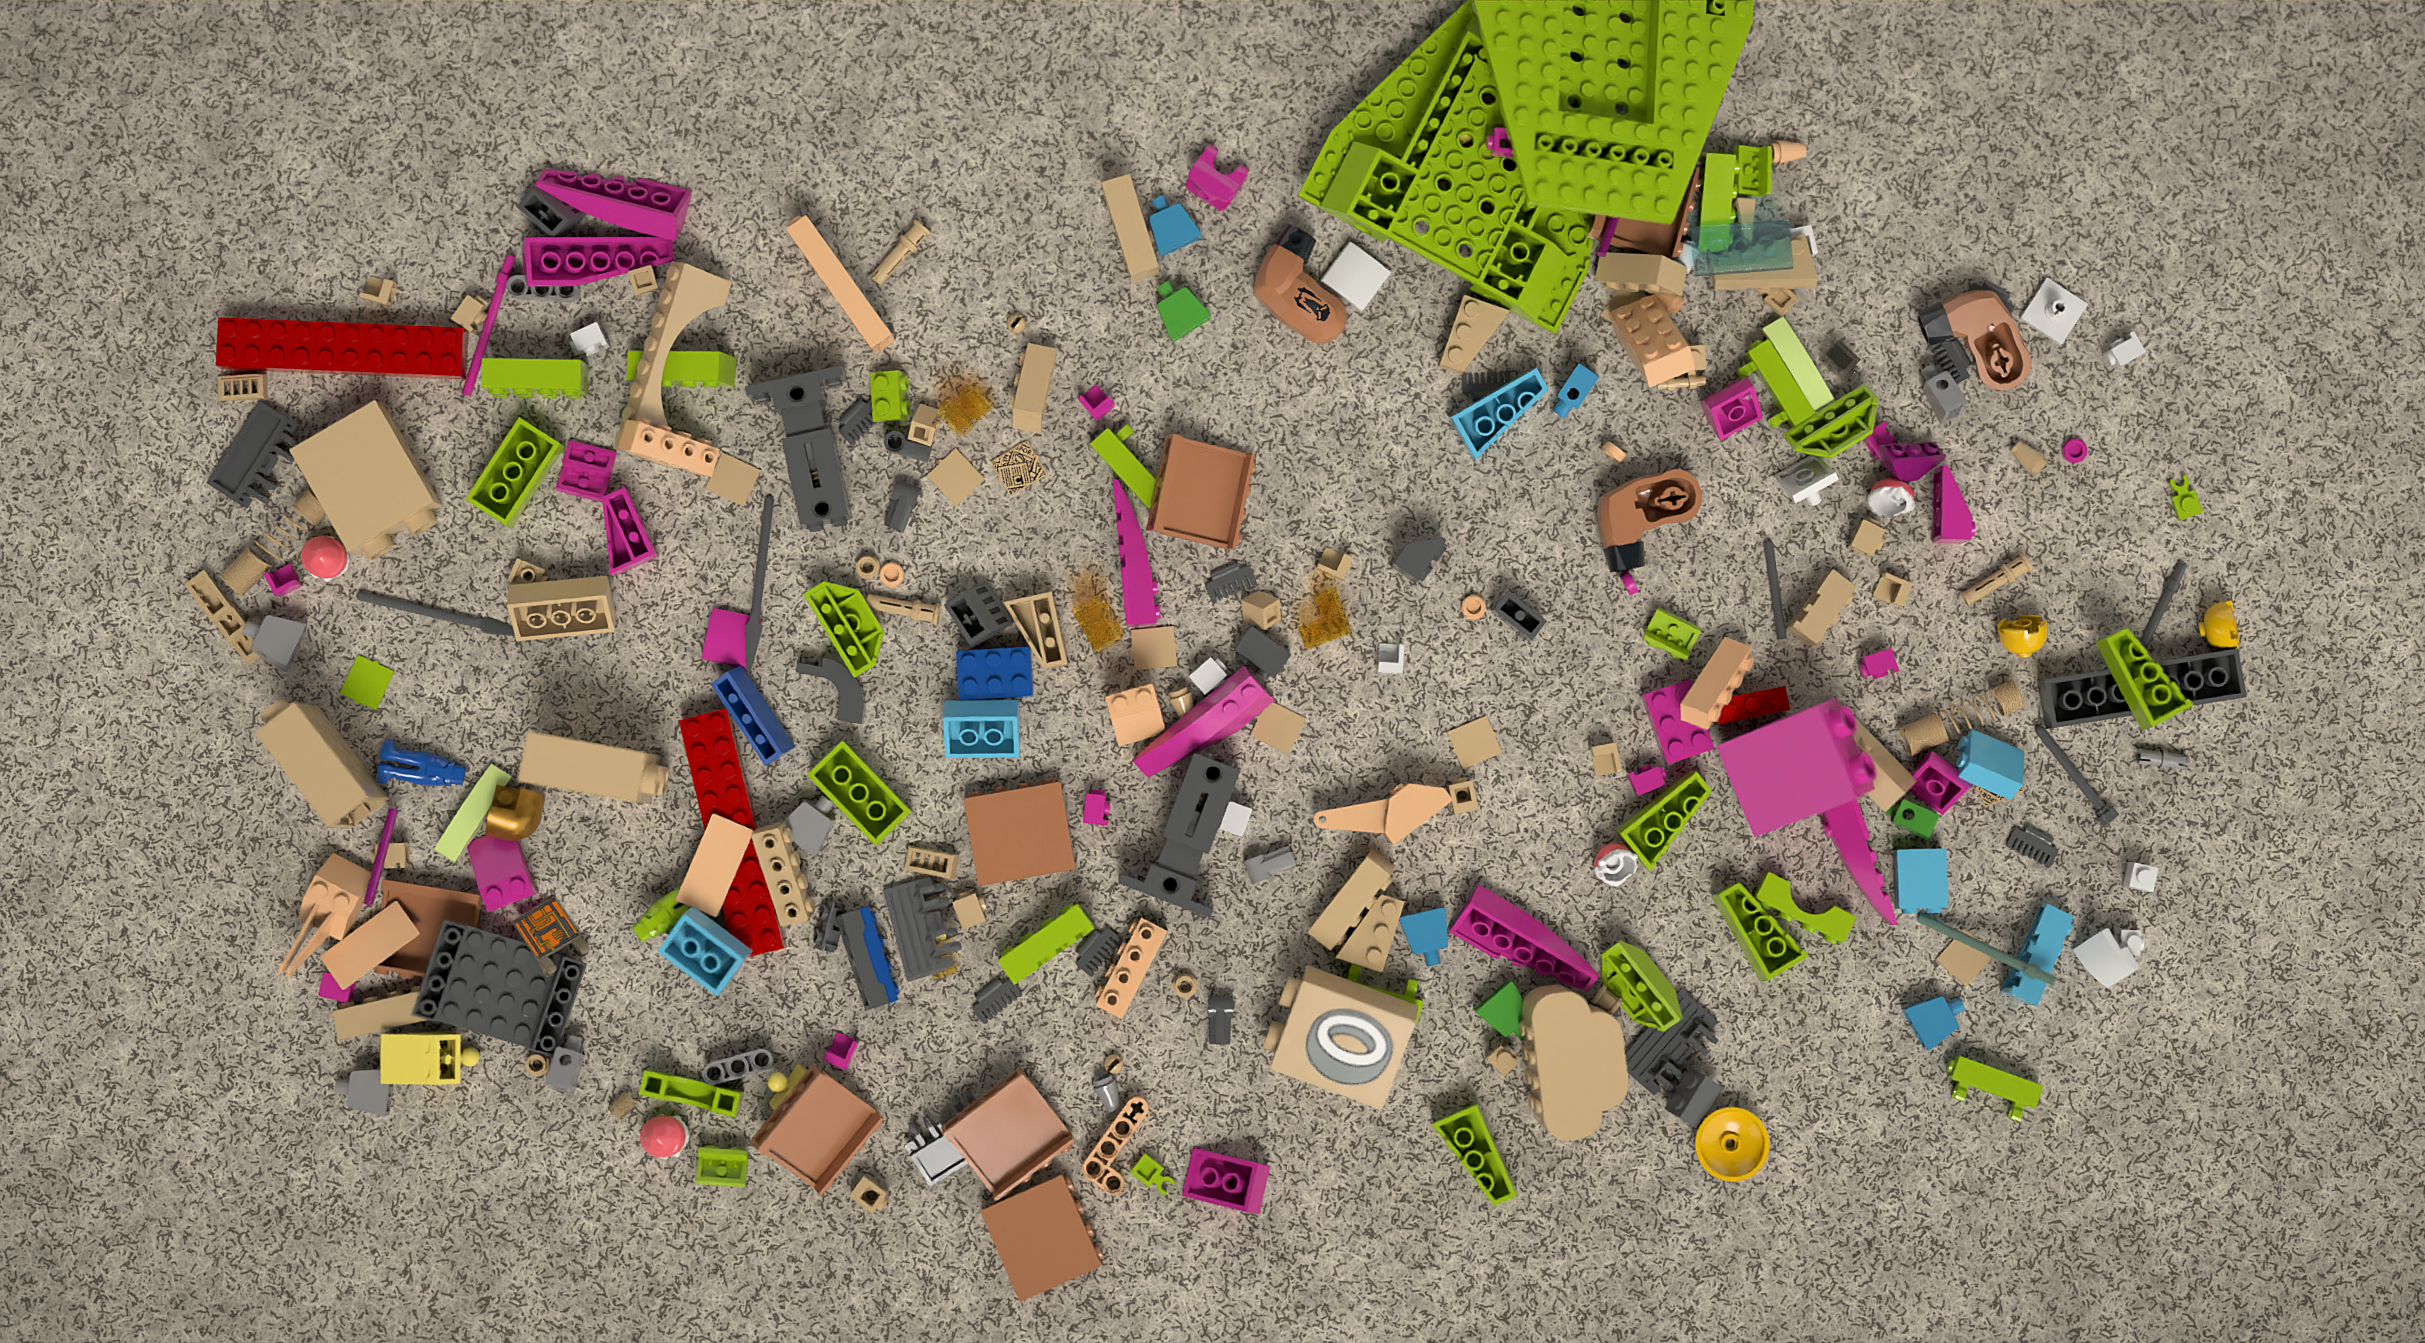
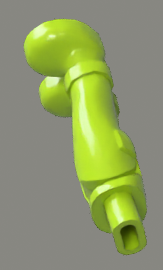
(660, 917)

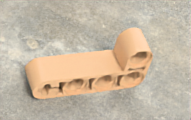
(1119, 1141)

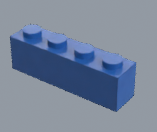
(753, 715)

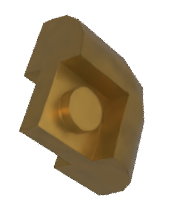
(514, 813)

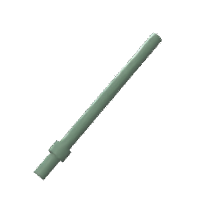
(2030, 970)

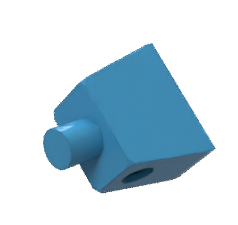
(1171, 227)
(1583, 381)
(1426, 933)
(1933, 1019)

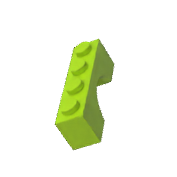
(1776, 894)
(692, 1092)

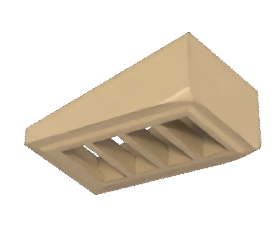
(1744, 210)
(262, 387)
(952, 864)

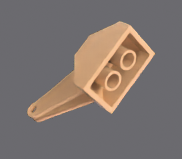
(1393, 816)
(330, 906)

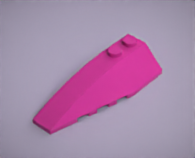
(638, 206)
(589, 259)
(1135, 567)
(1209, 722)
(1849, 837)
(1509, 931)

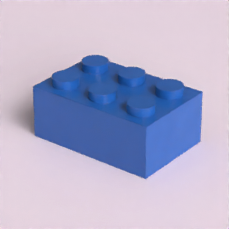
(995, 674)

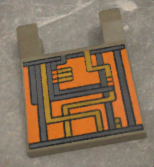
(548, 931)

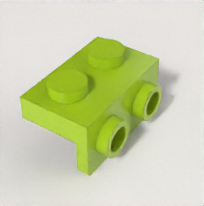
(1754, 170)
(889, 396)
(1671, 634)
(722, 1166)

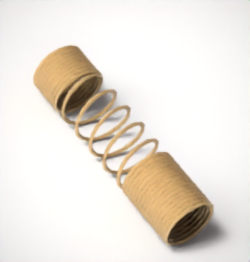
(249, 569)
(1930, 730)

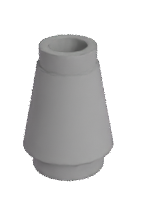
(1107, 1091)

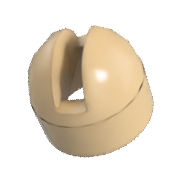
(1021, 325)
(1117, 1068)

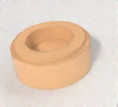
(1613, 451)
(891, 574)
(1473, 607)

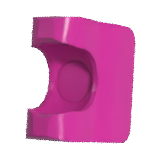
(1211, 185)

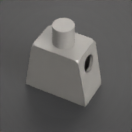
(1946, 402)
(276, 639)
(811, 824)
(566, 1077)
(366, 1092)

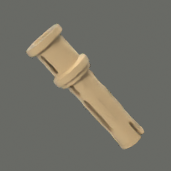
(907, 244)
(2006, 574)
(915, 610)

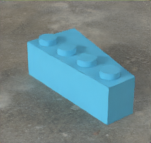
(1491, 415)
(2042, 948)

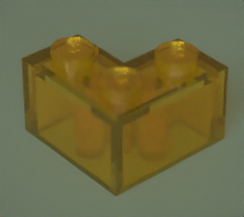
(965, 411)
(1331, 622)
(1097, 624)

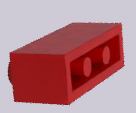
(1754, 705)

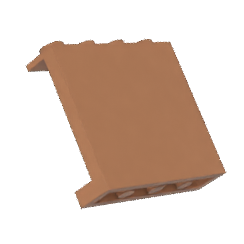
(1647, 236)
(1201, 492)
(1019, 832)
(426, 909)
(817, 1129)
(1008, 1134)
(1042, 1237)

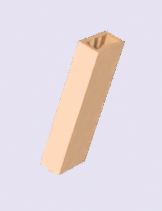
(840, 283)

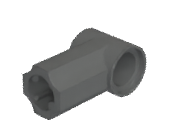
(908, 448)
(903, 503)
(1220, 1014)

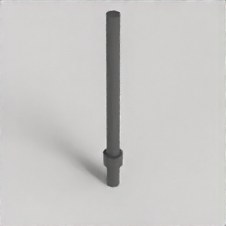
(2171, 586)

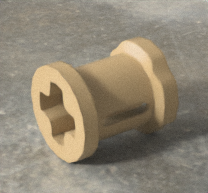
(1607, 1000)

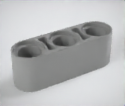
(531, 293)
(728, 1072)

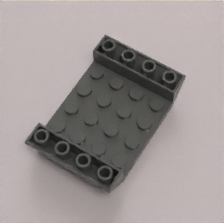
(498, 988)

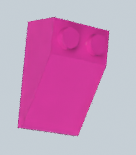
(1950, 512)
(500, 872)
(1226, 1181)

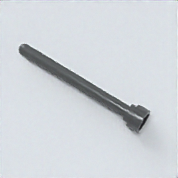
(2105, 812)

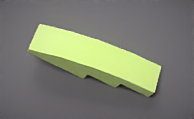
(1799, 364)
(471, 814)

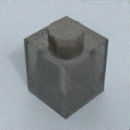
(1840, 360)

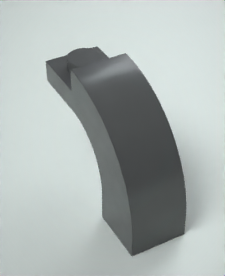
(851, 694)

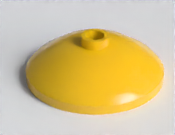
(1749, 1146)

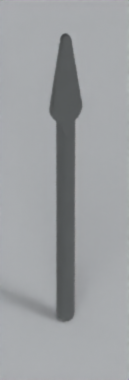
(487, 625)
(753, 628)

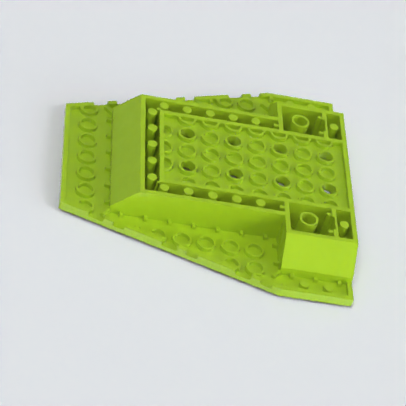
(1671, 91)
(1406, 135)

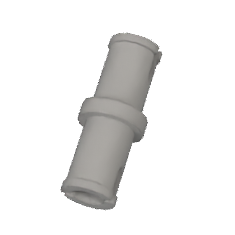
(2162, 759)

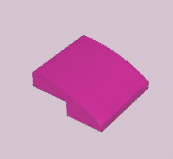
(588, 460)
(726, 638)

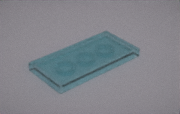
(1741, 248)

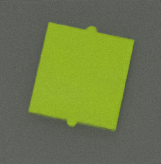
(367, 682)

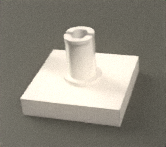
(2053, 311)
(1806, 479)

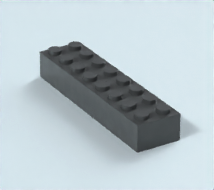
(2097, 696)

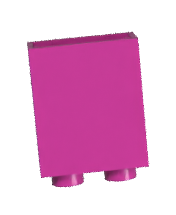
(1797, 766)

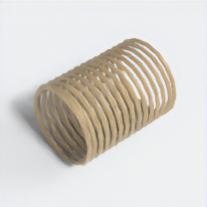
(612, 1107)

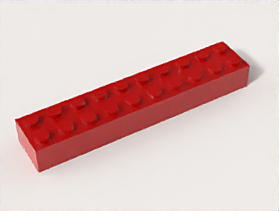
(342, 348)
(724, 791)

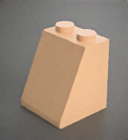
(1135, 714)

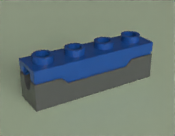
(867, 958)

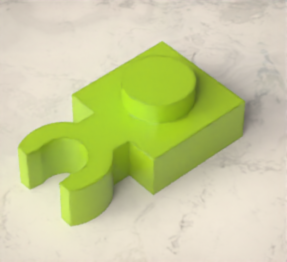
(2185, 503)
(1148, 1172)

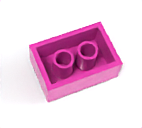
(1674, 736)

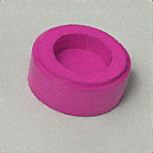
(2074, 450)
(1628, 582)

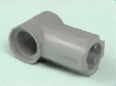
(1266, 865)

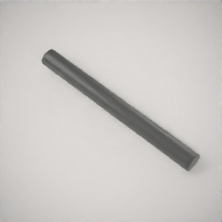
(1775, 590)

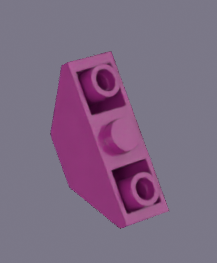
(1911, 459)

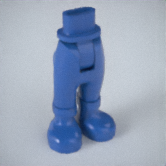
(432, 770)

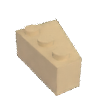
(1641, 273)
(1470, 332)
(1032, 387)
(1821, 608)
(1041, 627)
(1373, 935)

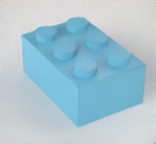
(981, 728)
(704, 951)

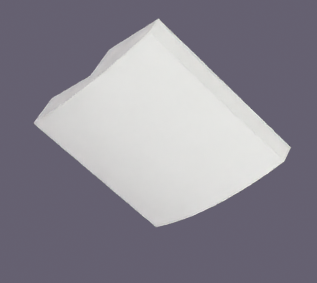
(1355, 276)
(2105, 958)

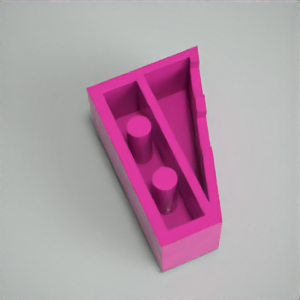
(626, 533)

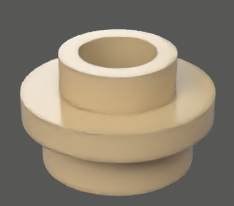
(867, 574)
(1185, 993)
(530, 1066)

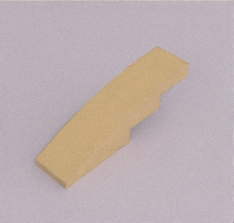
(222, 613)

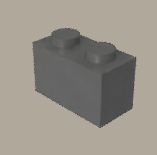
(1519, 616)
(1262, 653)
(1693, 1097)

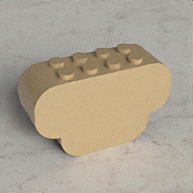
(1572, 1061)

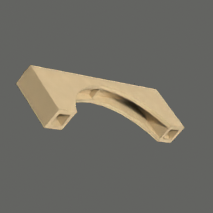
(684, 297)

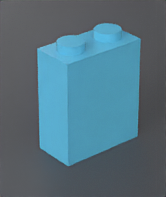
(1990, 764)
(1920, 880)

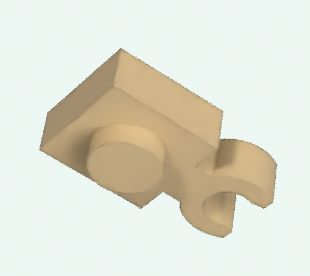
(1778, 299)

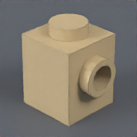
(1867, 537)
(970, 909)

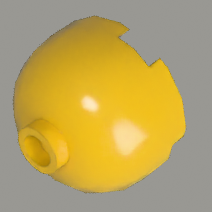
(2220, 626)
(2023, 635)

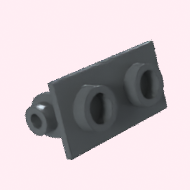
(825, 934)

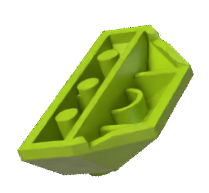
(1836, 425)
(848, 624)
(1645, 990)

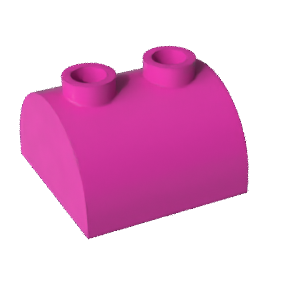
(1732, 408)
(1937, 782)

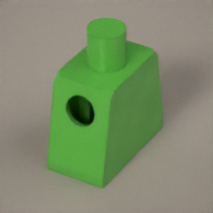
(1180, 311)
(1922, 822)
(1503, 1009)

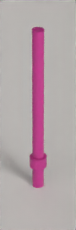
(501, 281)

